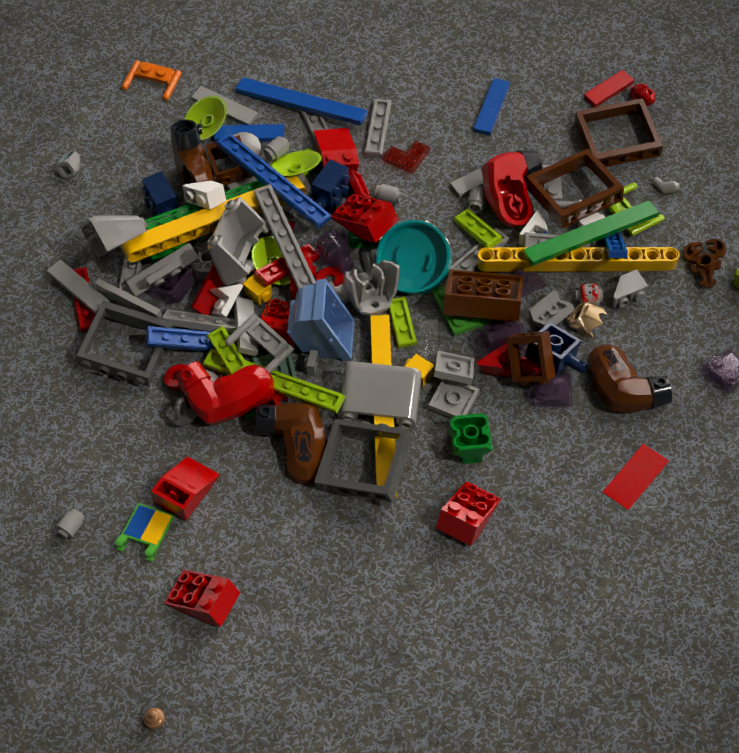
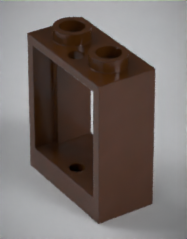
(228, 176)
(545, 354)

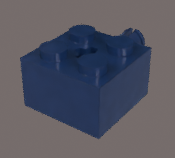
(331, 186)
(158, 194)
(564, 350)

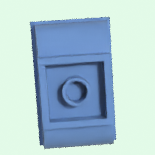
(321, 322)

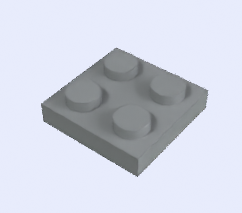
(454, 367)
(453, 398)

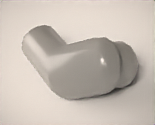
(665, 187)

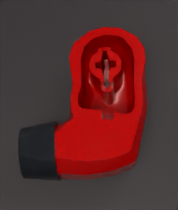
(506, 185)

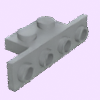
(161, 270)

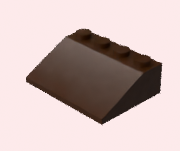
(483, 295)

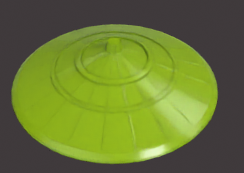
(209, 113)
(296, 162)
(266, 252)

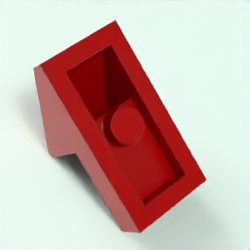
(494, 361)

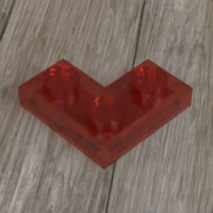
(409, 160)

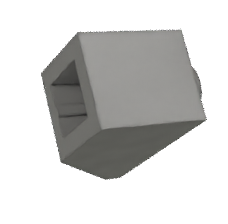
(629, 288)

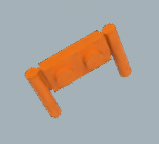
(153, 73)

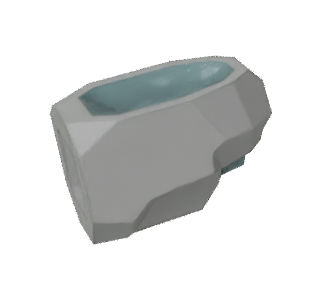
(68, 164)

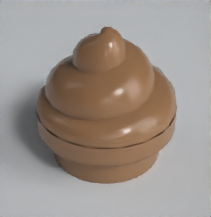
(154, 718)

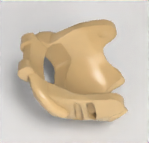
(587, 319)

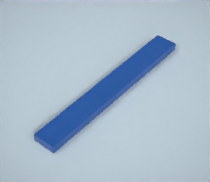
(302, 101)
(267, 175)

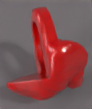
(642, 91)

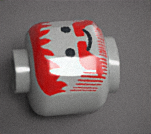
(589, 294)

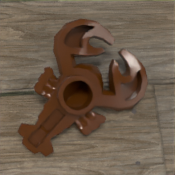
(706, 262)

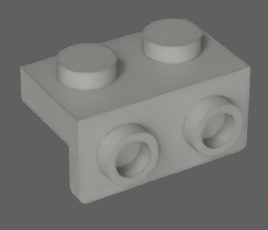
(550, 310)

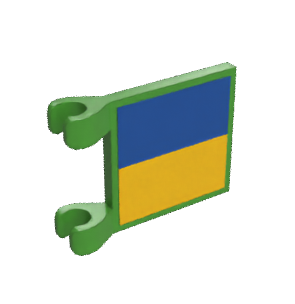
(146, 527)

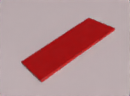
(635, 476)

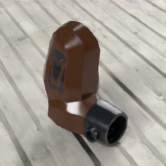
(189, 154)
(619, 384)
(302, 435)

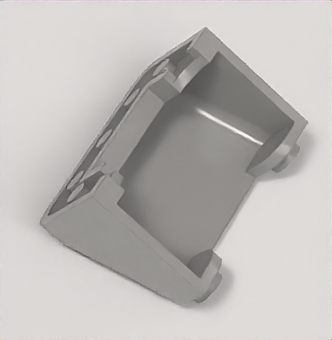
(110, 231)
(234, 239)
(381, 392)

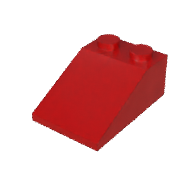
(337, 146)

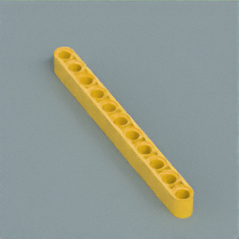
(188, 227)
(586, 255)
(382, 355)

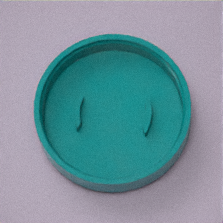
(419, 252)

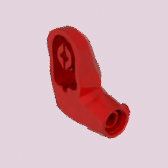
(226, 396)

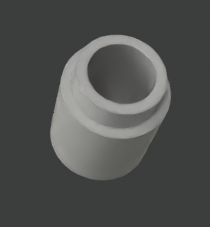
(276, 148)
(388, 193)
(476, 199)
(69, 524)

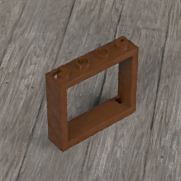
(622, 155)
(585, 207)

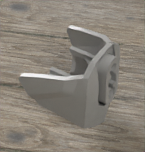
(372, 288)

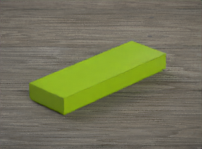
(478, 229)
(402, 323)
(229, 354)

